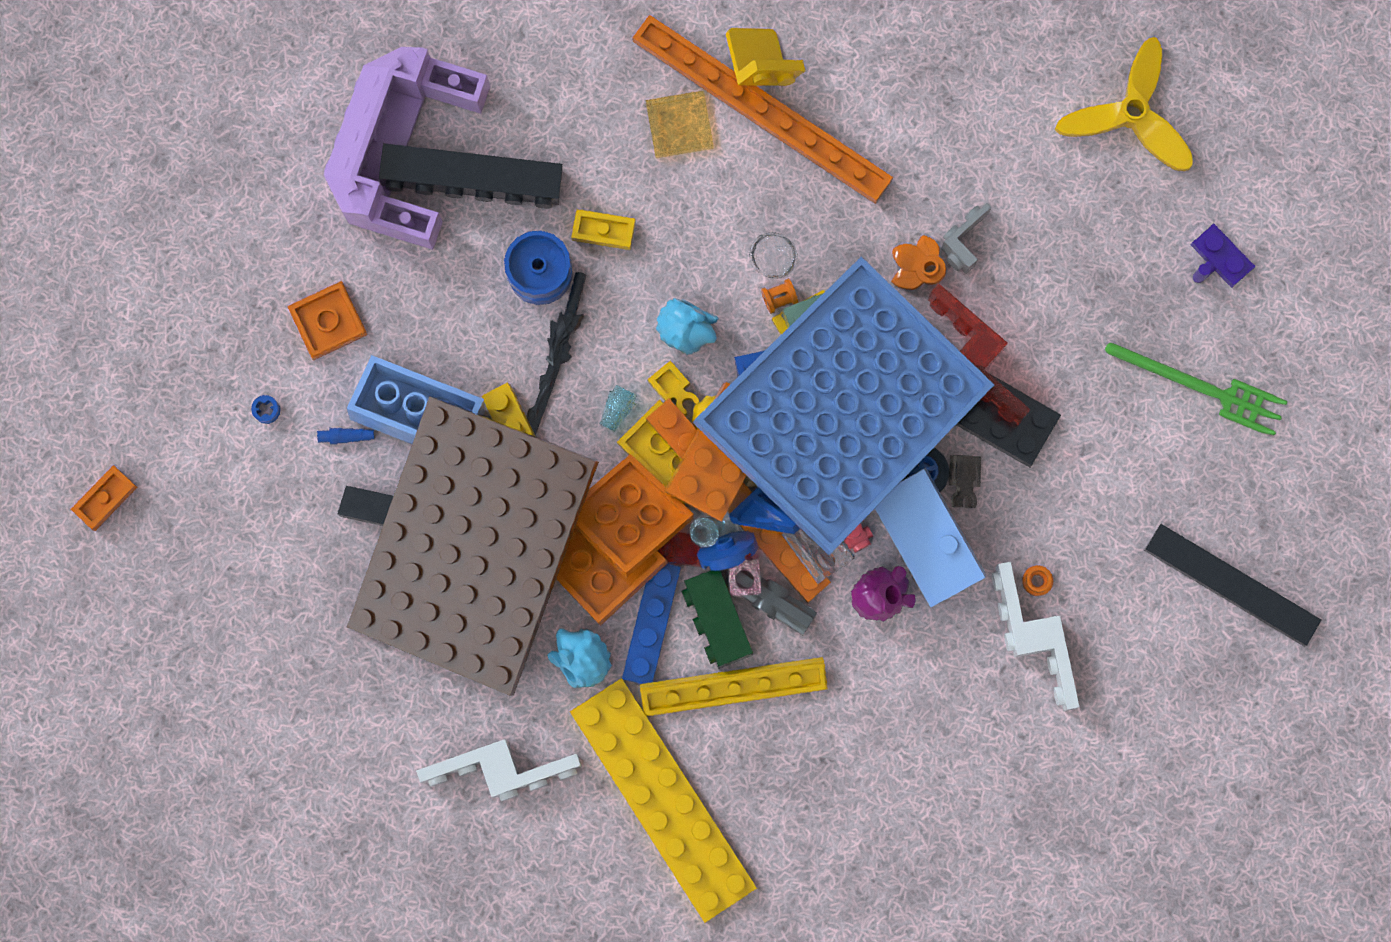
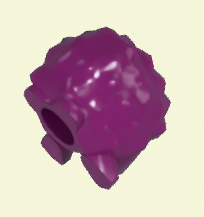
(882, 593)

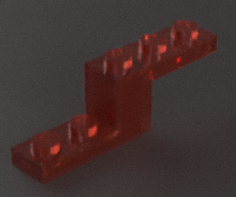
(979, 350)

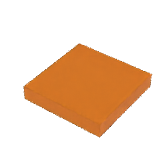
(327, 320)

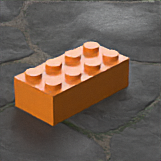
(706, 476)

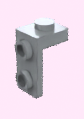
(958, 255)

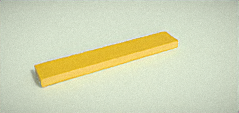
(733, 686)

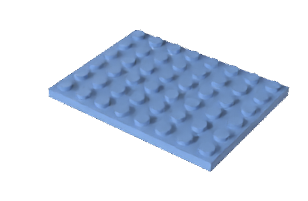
(843, 405)

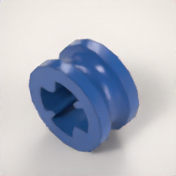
(265, 399)

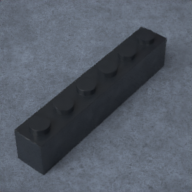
(470, 175)

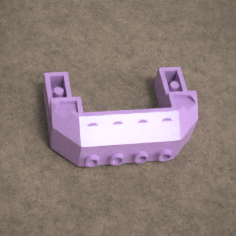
(386, 111)

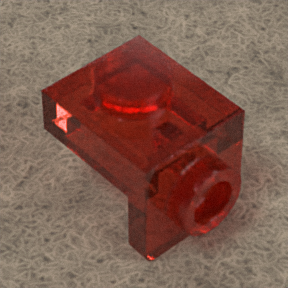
(681, 550)

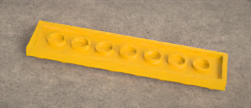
(663, 800)

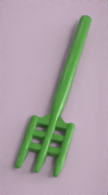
(1225, 396)

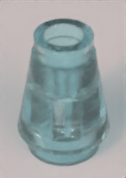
(617, 407)
(706, 531)

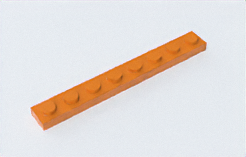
(678, 434)

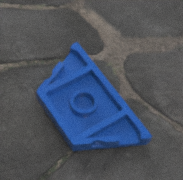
(762, 513)

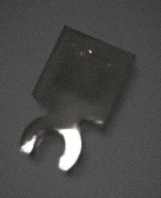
(964, 474)

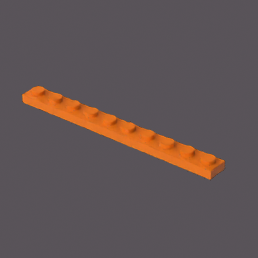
(762, 109)

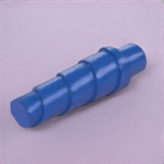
(346, 435)

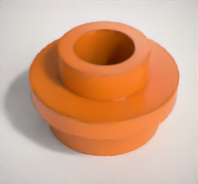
(1044, 573)

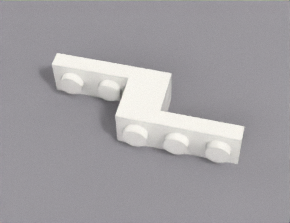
(1035, 637)
(499, 770)

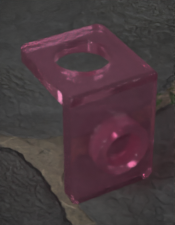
(751, 565)

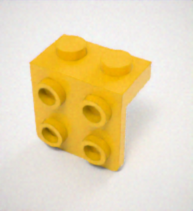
(759, 58)

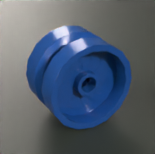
(532, 251)

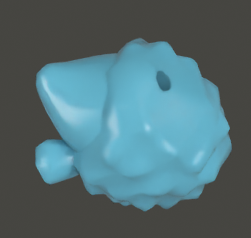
(685, 326)
(581, 657)

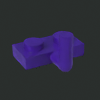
(1221, 257)

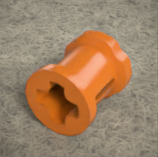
(769, 294)

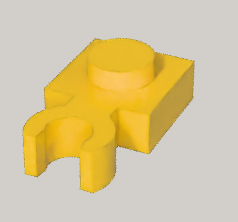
(672, 384)

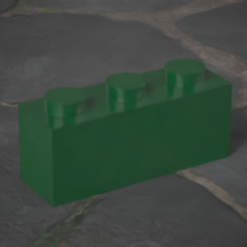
(717, 619)

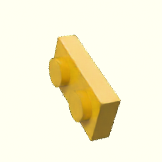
(603, 229)
(506, 409)

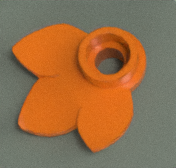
(914, 261)

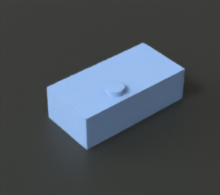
(395, 399)
(929, 538)

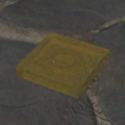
(679, 124)

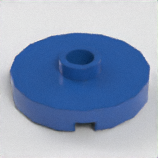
(728, 551)

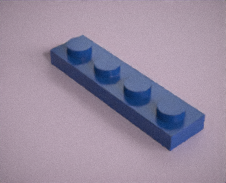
(651, 626)

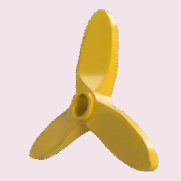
(1149, 127)

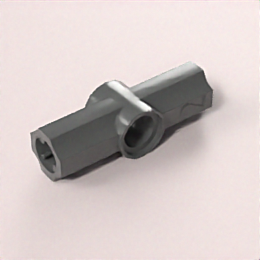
(777, 603)

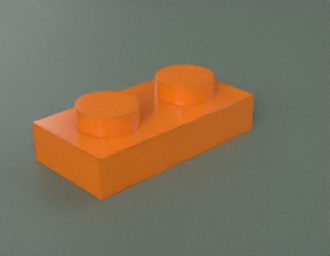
(104, 498)

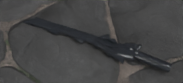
(558, 349)

